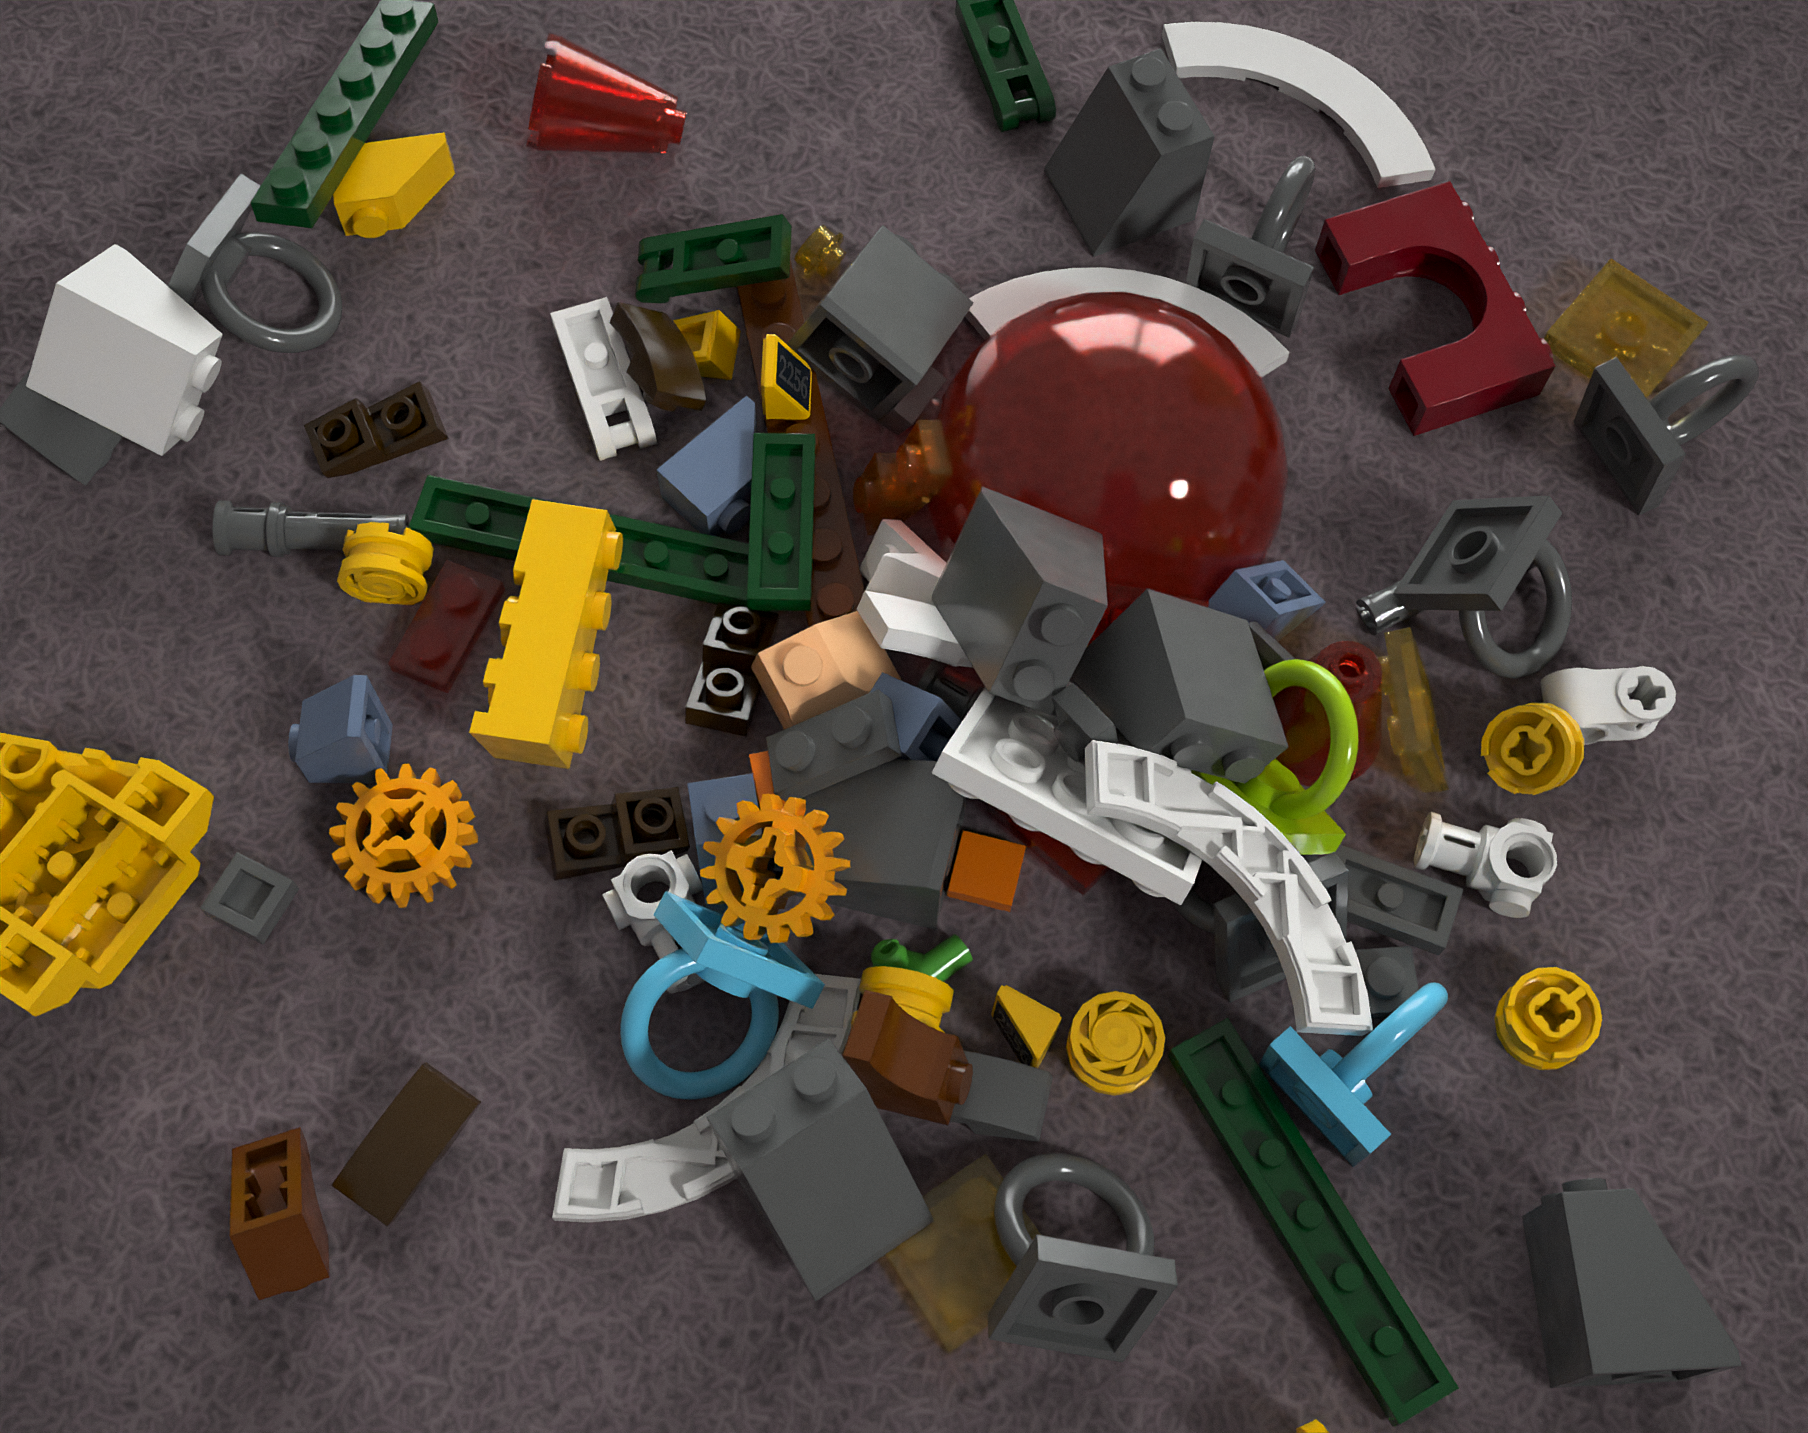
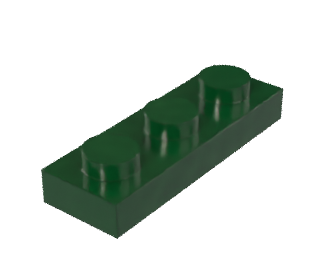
(781, 522)

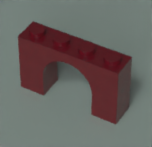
(1436, 239)

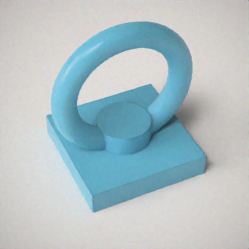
(729, 963)
(1334, 1088)

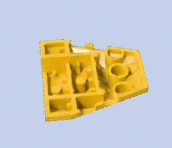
(87, 864)

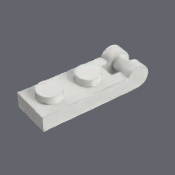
(599, 375)

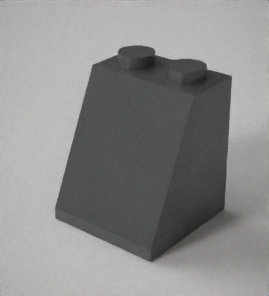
(1132, 156)
(881, 324)
(1022, 597)
(1185, 686)
(898, 837)
(821, 1168)
(1616, 1294)

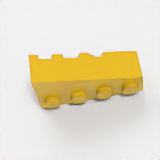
(550, 636)

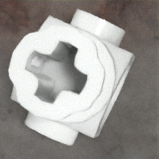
(1483, 859)
(628, 910)

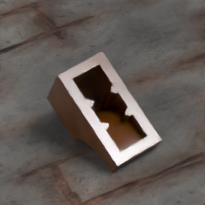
(906, 1061)
(277, 1215)

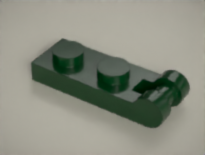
(1005, 61)
(713, 258)

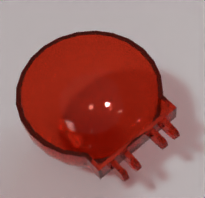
(1125, 426)

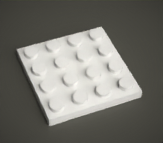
(1018, 766)

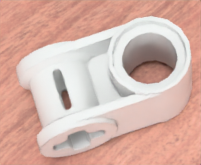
(1602, 702)

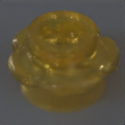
(820, 252)

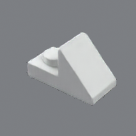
(901, 563)

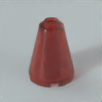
(599, 106)
(1307, 722)

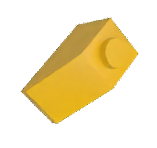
(392, 183)

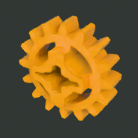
(417, 808)
(762, 891)

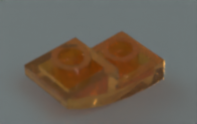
(903, 481)

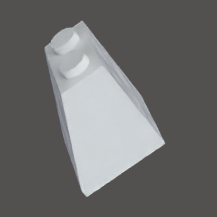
(126, 352)

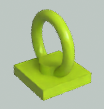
(1277, 792)

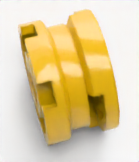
(385, 565)
(1532, 748)
(913, 991)
(1548, 1018)
(1115, 1043)

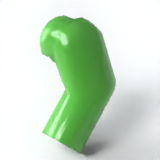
(939, 962)

